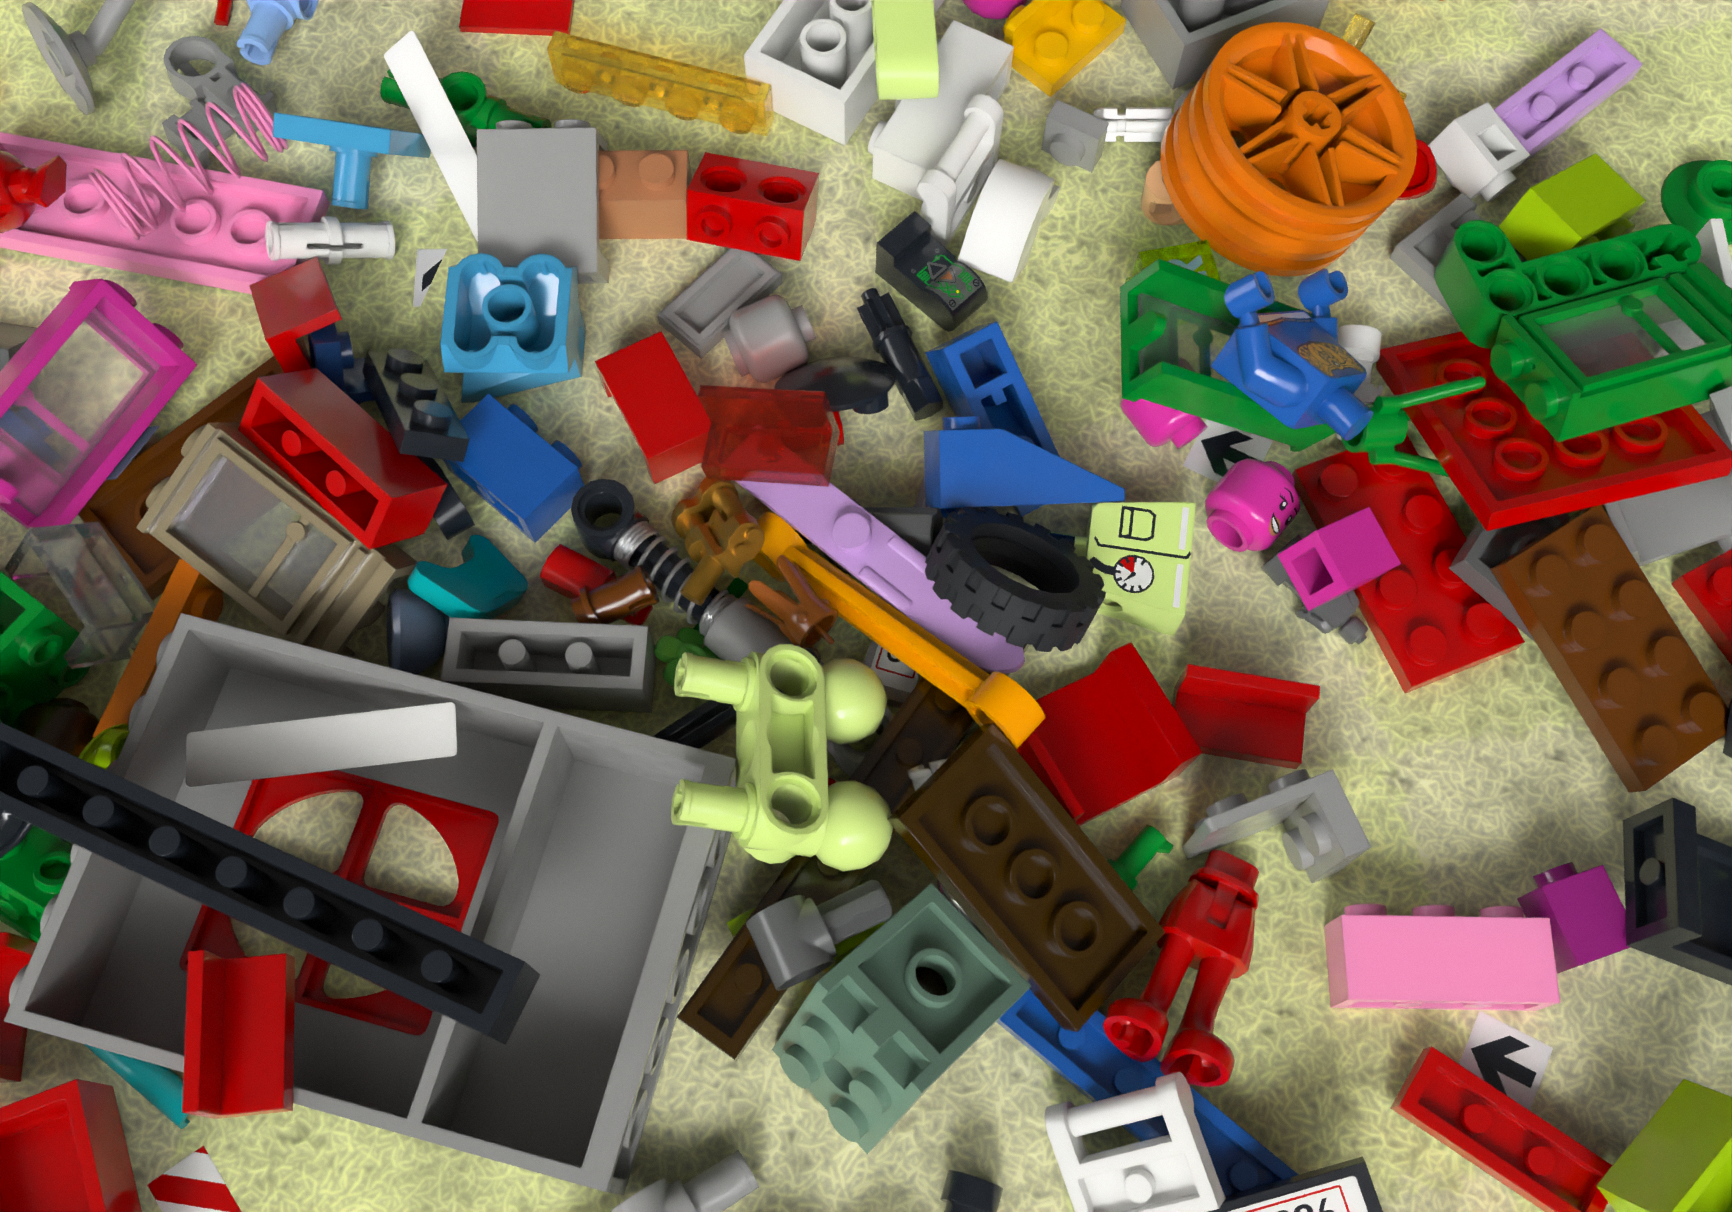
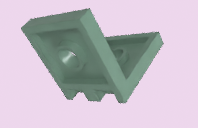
(875, 1037)

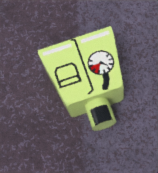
(1142, 558)

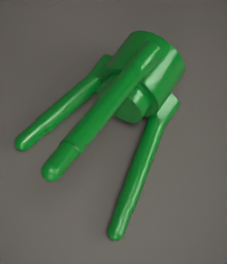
(1390, 425)

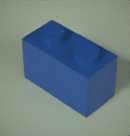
(517, 468)

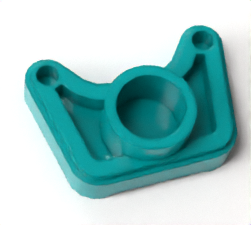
(474, 590)

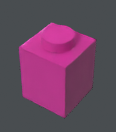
(1338, 558)

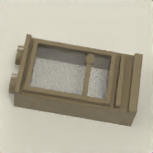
(269, 542)

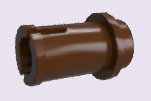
(615, 598)

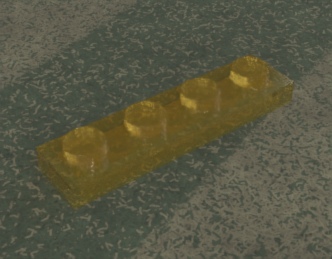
(661, 83)

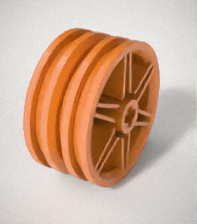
(1314, 152)

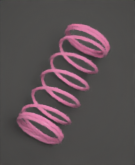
(244, 97)

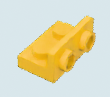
(1059, 38)

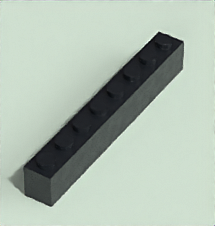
(263, 887)

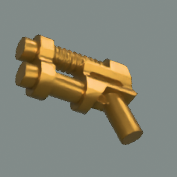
(716, 535)

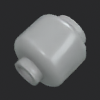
(769, 338)

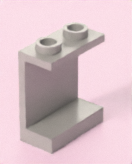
(541, 194)
(1683, 516)

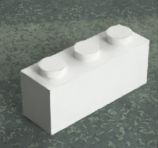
(926, 127)

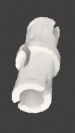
(329, 240)

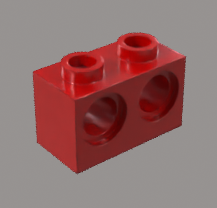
(752, 206)

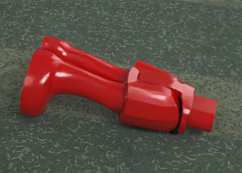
(1212, 932)

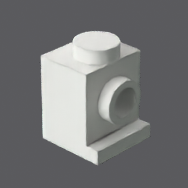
(1479, 153)

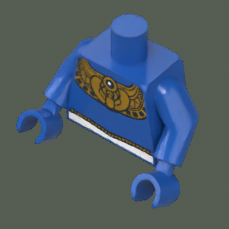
(1294, 359)

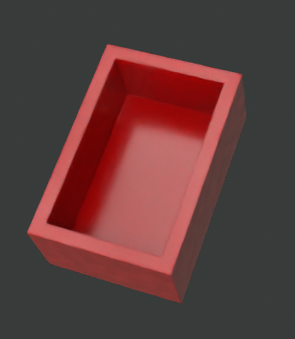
(66, 1152)

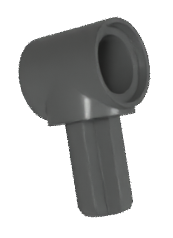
(800, 938)

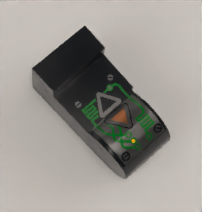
(929, 273)

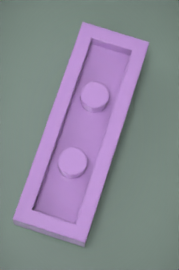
(1567, 91)

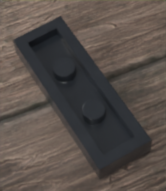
(414, 405)

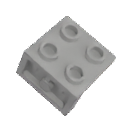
(1315, 812)

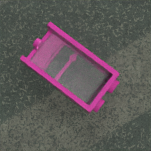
(81, 400)

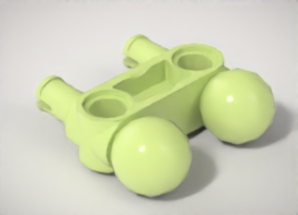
(785, 756)

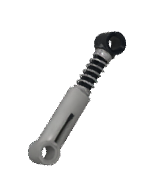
(727, 625)

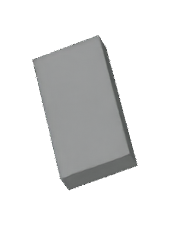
(705, 306)

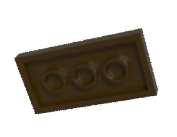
(1027, 876)

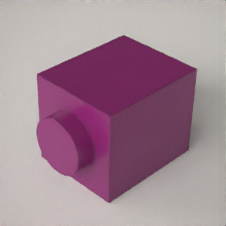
(1582, 911)

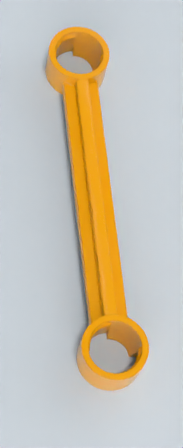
(985, 696)

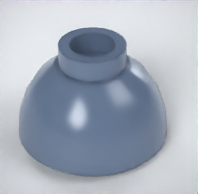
(414, 632)

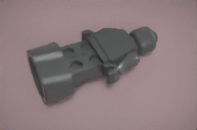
(1327, 616)

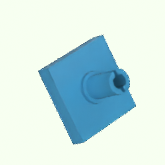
(353, 150)

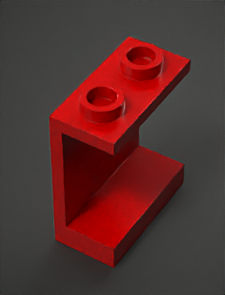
(1108, 738)

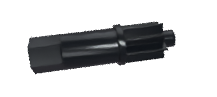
(897, 349)

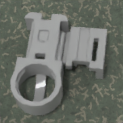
(211, 87)

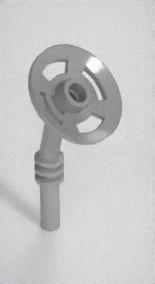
(73, 53)

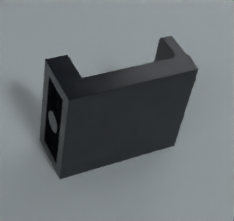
(1678, 890)

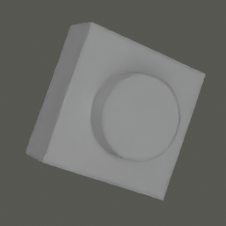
(1074, 136)

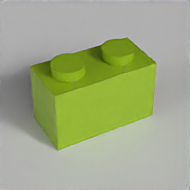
(1572, 210)

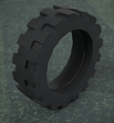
(1043, 617)

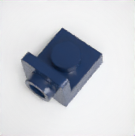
(333, 356)

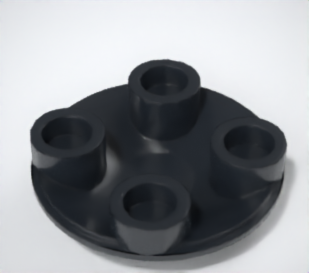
(847, 382)

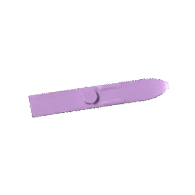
(884, 565)

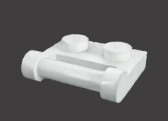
(962, 170)
(1144, 1176)

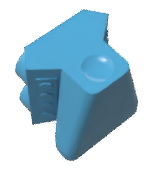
(511, 325)

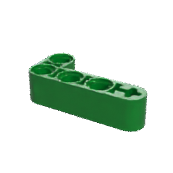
(1487, 280)

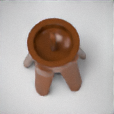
(803, 622)

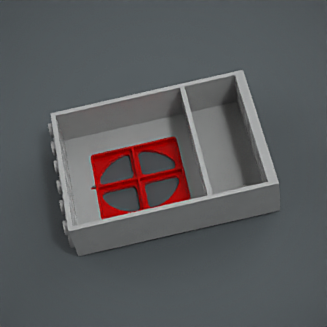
(556, 862)

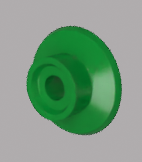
(1699, 193)

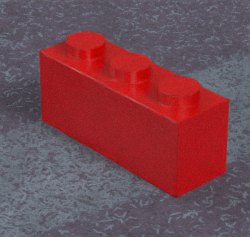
(341, 457)

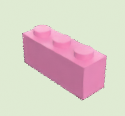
(1440, 959)

